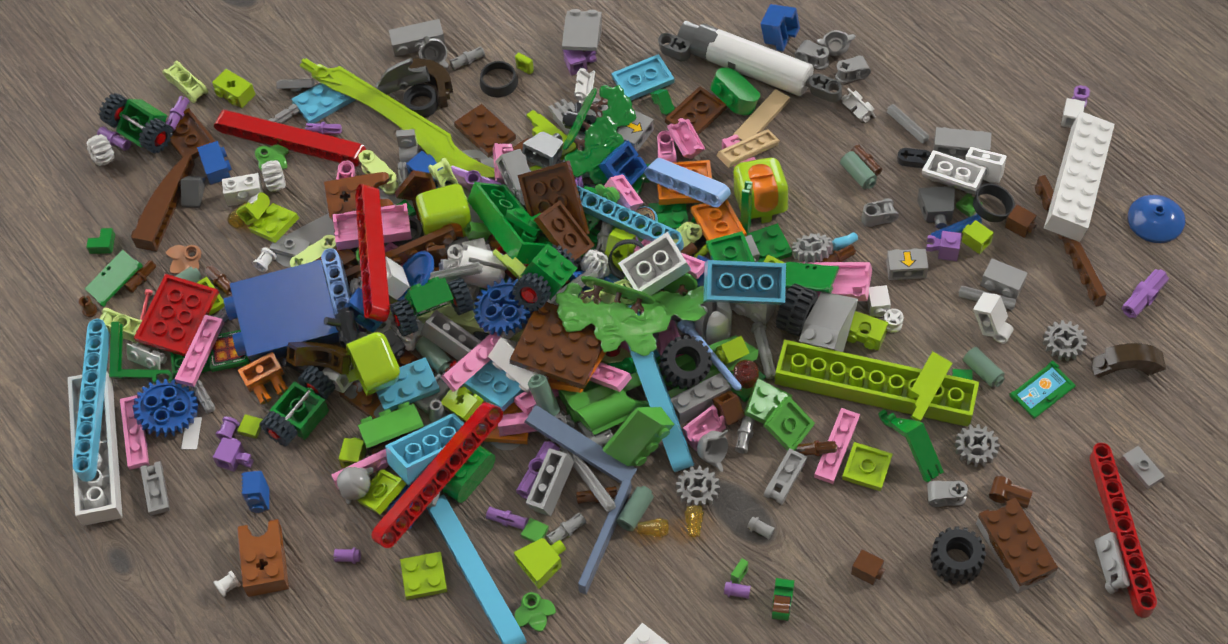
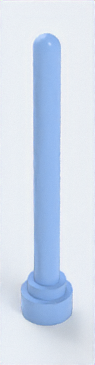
(688, 327)

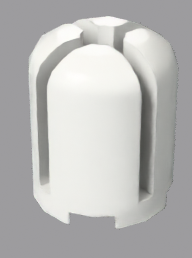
(492, 268)
(715, 323)

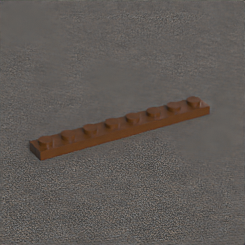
(1074, 249)
(401, 254)

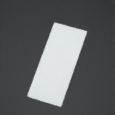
(191, 435)

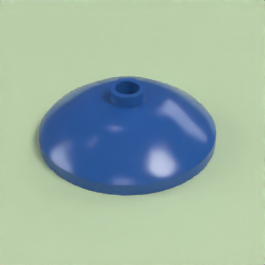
(1155, 225)
(418, 269)

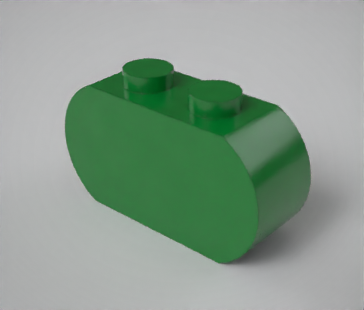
(735, 91)
(470, 475)

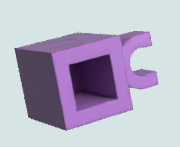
(578, 59)
(947, 245)
(230, 454)

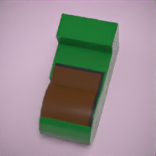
(782, 599)

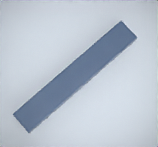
(578, 444)
(604, 537)

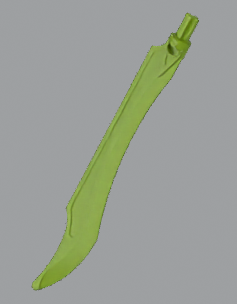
(429, 136)

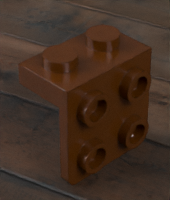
(413, 185)

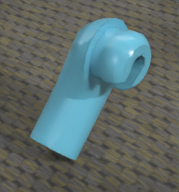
(841, 242)

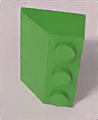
(389, 424)
(639, 435)

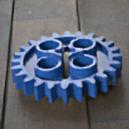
(498, 309)
(165, 407)

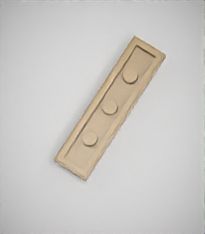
(763, 115)
(748, 148)

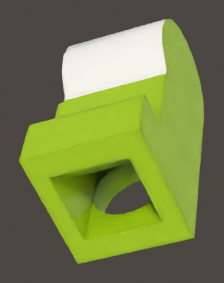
(254, 208)

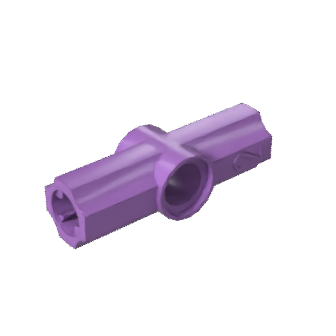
(466, 177)
(1145, 293)
(528, 480)

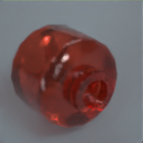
(746, 373)

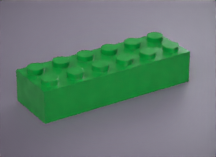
(491, 205)

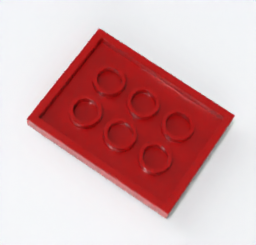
(175, 314)

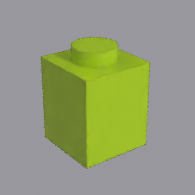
(977, 237)
(732, 350)
(352, 451)

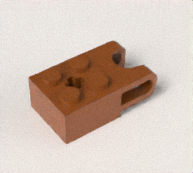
(339, 188)
(263, 560)

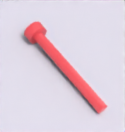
(148, 293)

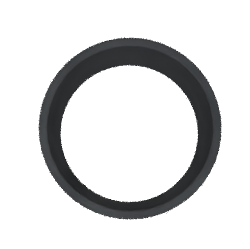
(498, 91)
(998, 192)
(614, 270)

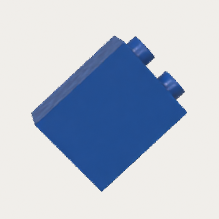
(281, 310)

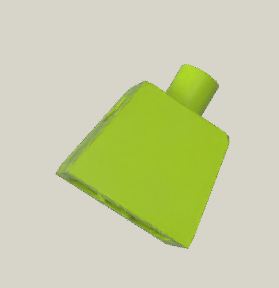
(540, 560)

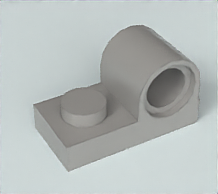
(407, 144)

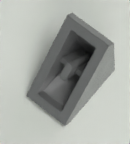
(192, 191)

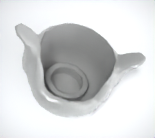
(836, 42)
(433, 50)
(713, 448)
(354, 482)

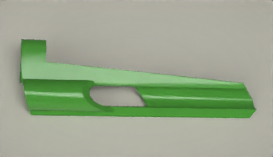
(606, 407)

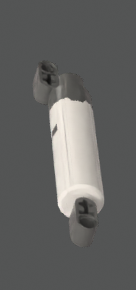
(748, 59)

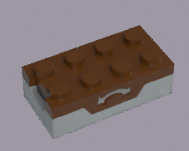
(1016, 546)

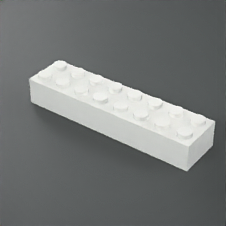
(1079, 176)
(101, 497)

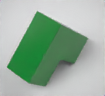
(663, 100)
(103, 244)

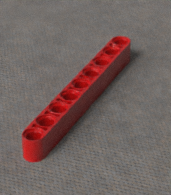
(290, 137)
(372, 253)
(428, 476)
(1124, 537)

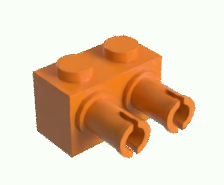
(261, 372)

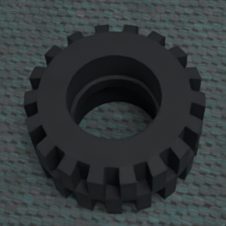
(796, 309)
(696, 351)
(963, 541)

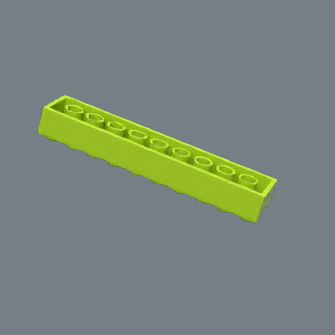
(871, 382)

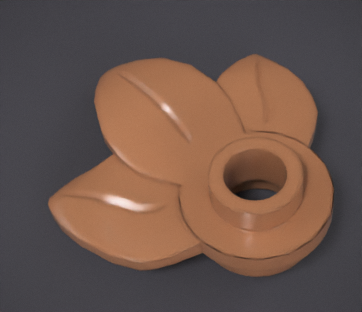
(182, 259)

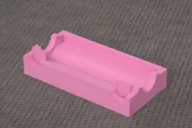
(394, 222)
(851, 280)

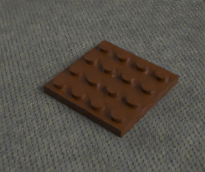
(553, 351)

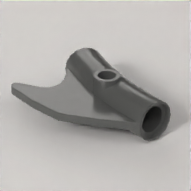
(401, 77)

